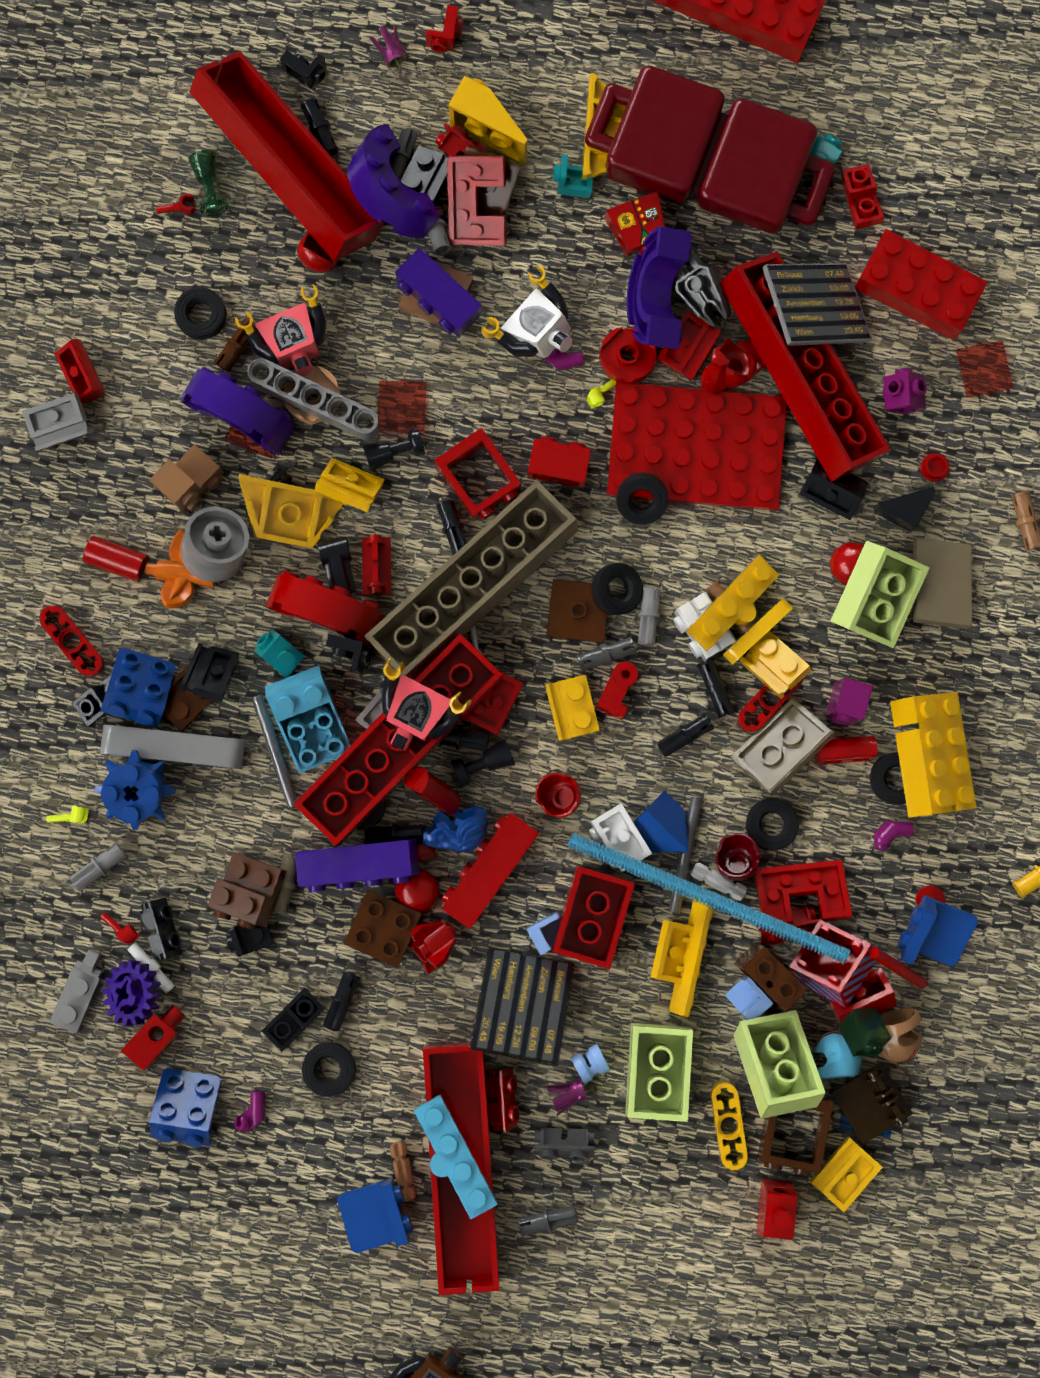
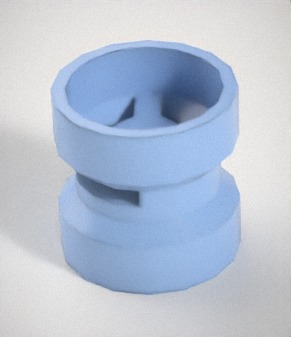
(597, 1062)

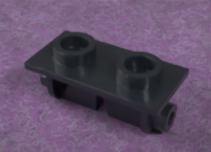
(166, 941)

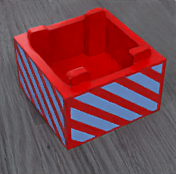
(829, 976)

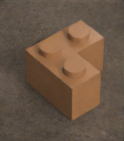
(188, 479)

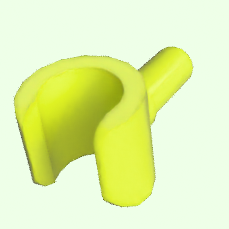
(595, 397)
(77, 815)

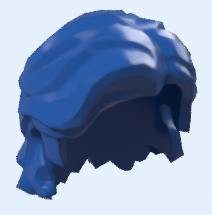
(460, 836)

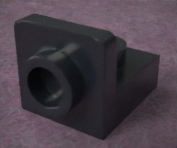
(302, 71)
(247, 940)

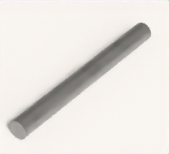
(274, 750)
(685, 857)

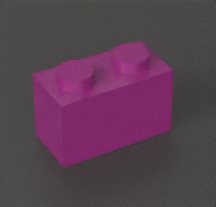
(848, 702)

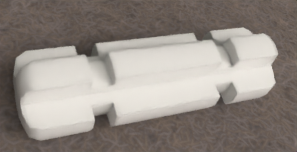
(718, 881)

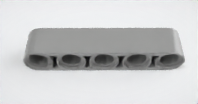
(305, 388)
(173, 746)

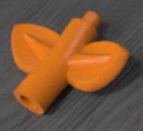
(179, 582)

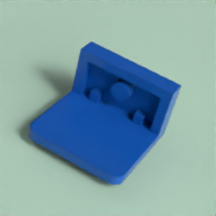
(138, 687)
(936, 932)
(184, 1107)
(375, 1215)

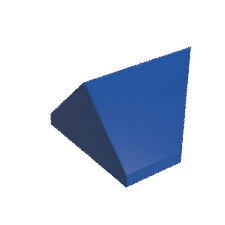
(663, 825)

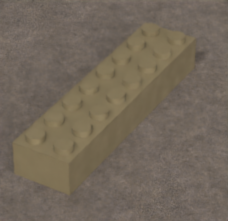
(473, 580)

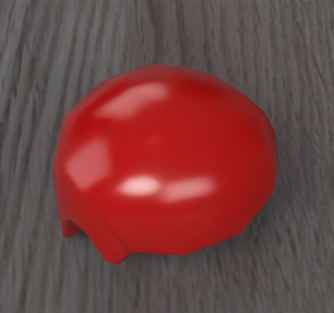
(314, 256)
(844, 560)
(558, 794)
(420, 893)

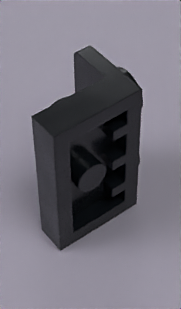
(347, 647)

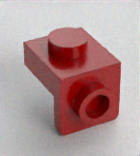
(453, 27)

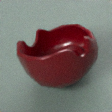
(737, 856)

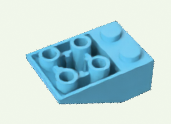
(305, 720)

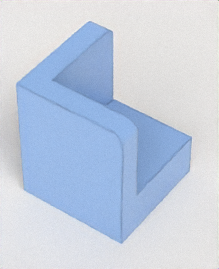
(544, 932)
(748, 998)

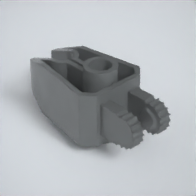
(702, 289)

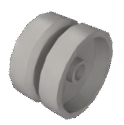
(214, 544)

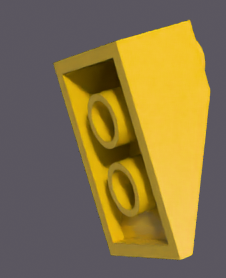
(486, 120)

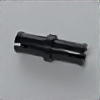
(318, 125)
(715, 688)

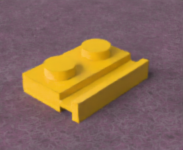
(349, 485)
(775, 664)
(572, 707)
(846, 1174)

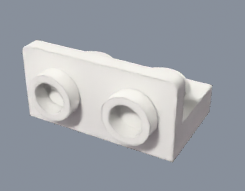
(619, 833)

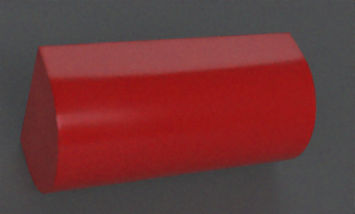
(79, 371)
(115, 558)
(848, 750)
(433, 790)

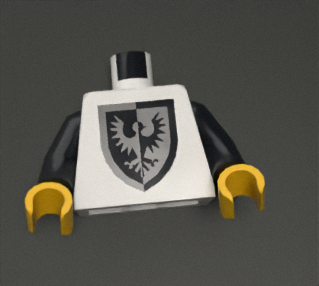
(536, 325)

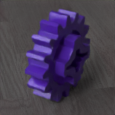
(131, 993)

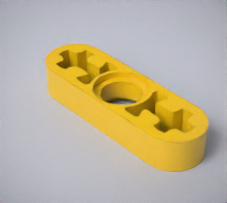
(757, 631)
(724, 1149)

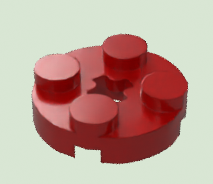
(620, 369)

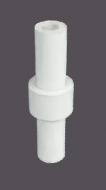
(140, 955)

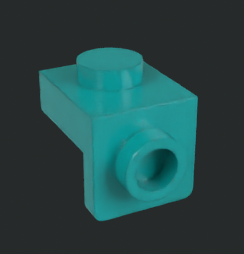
(828, 148)
(569, 179)
(278, 652)

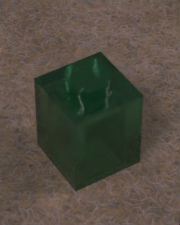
(864, 1032)

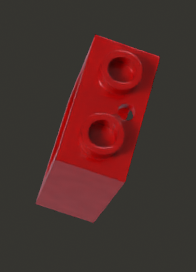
(462, 451)

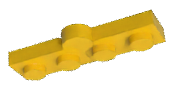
(733, 604)

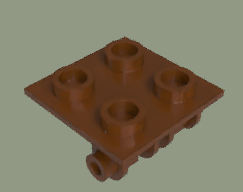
(382, 928)

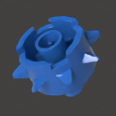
(151, 791)

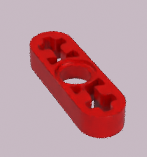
(64, 620)
(761, 718)

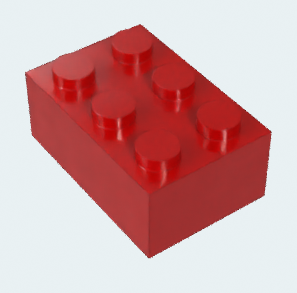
(592, 917)

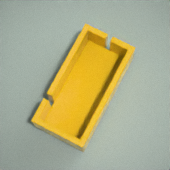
(934, 756)

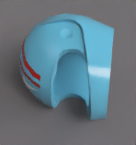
(839, 1057)

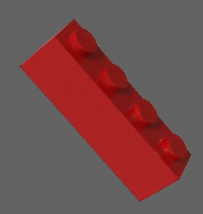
(489, 871)

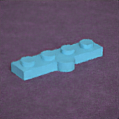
(454, 1157)

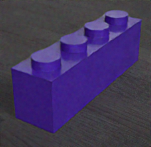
(357, 863)

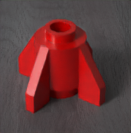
(433, 944)

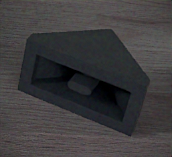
(907, 509)

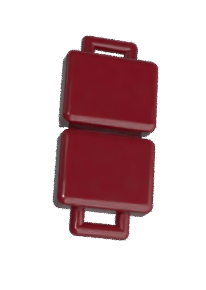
(683, 144)

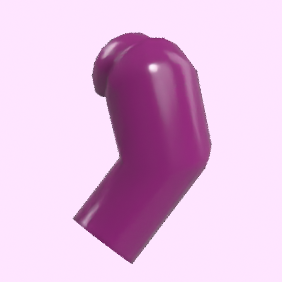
(563, 361)
(888, 831)
(254, 1115)

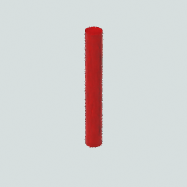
(898, 967)

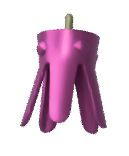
(395, 52)
(573, 1094)

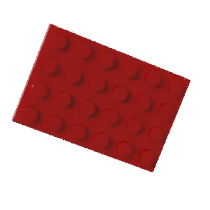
(699, 444)

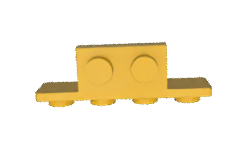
(680, 956)

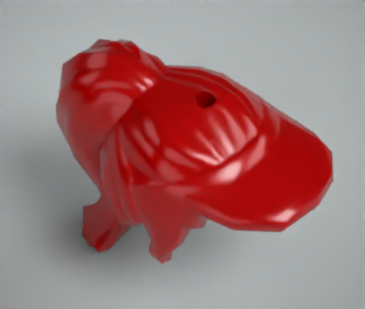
(720, 374)

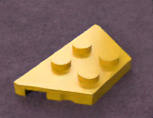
(593, 159)
(287, 511)

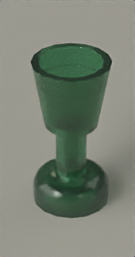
(204, 168)

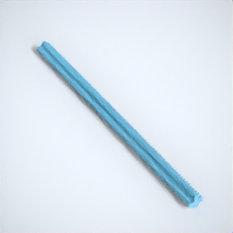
(730, 906)

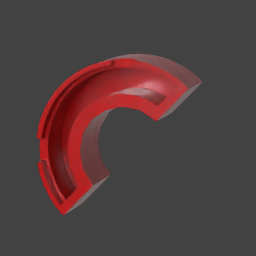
(323, 606)

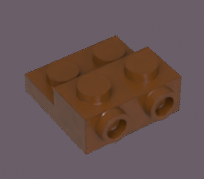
(247, 891)

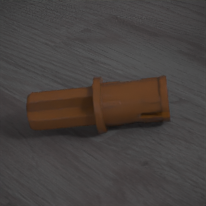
(233, 348)

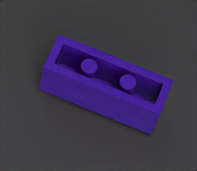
(438, 293)

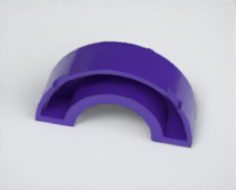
(382, 192)
(651, 287)
(239, 408)

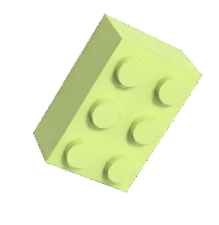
(880, 594)
(778, 1064)
(659, 1072)

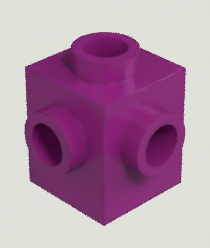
(904, 392)

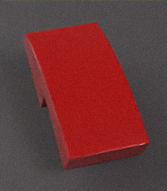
(861, 196)

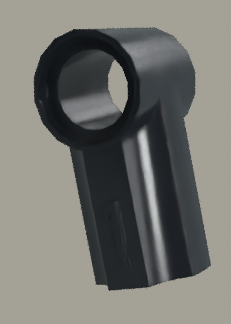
(336, 560)

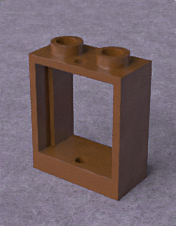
(770, 976)
(800, 1166)

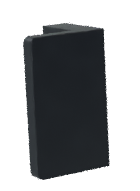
(839, 496)

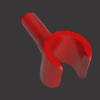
(178, 206)
(126, 935)

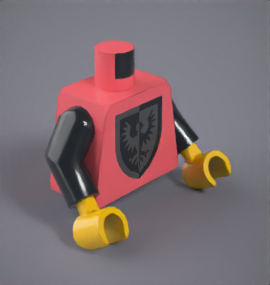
(289, 336)
(416, 708)

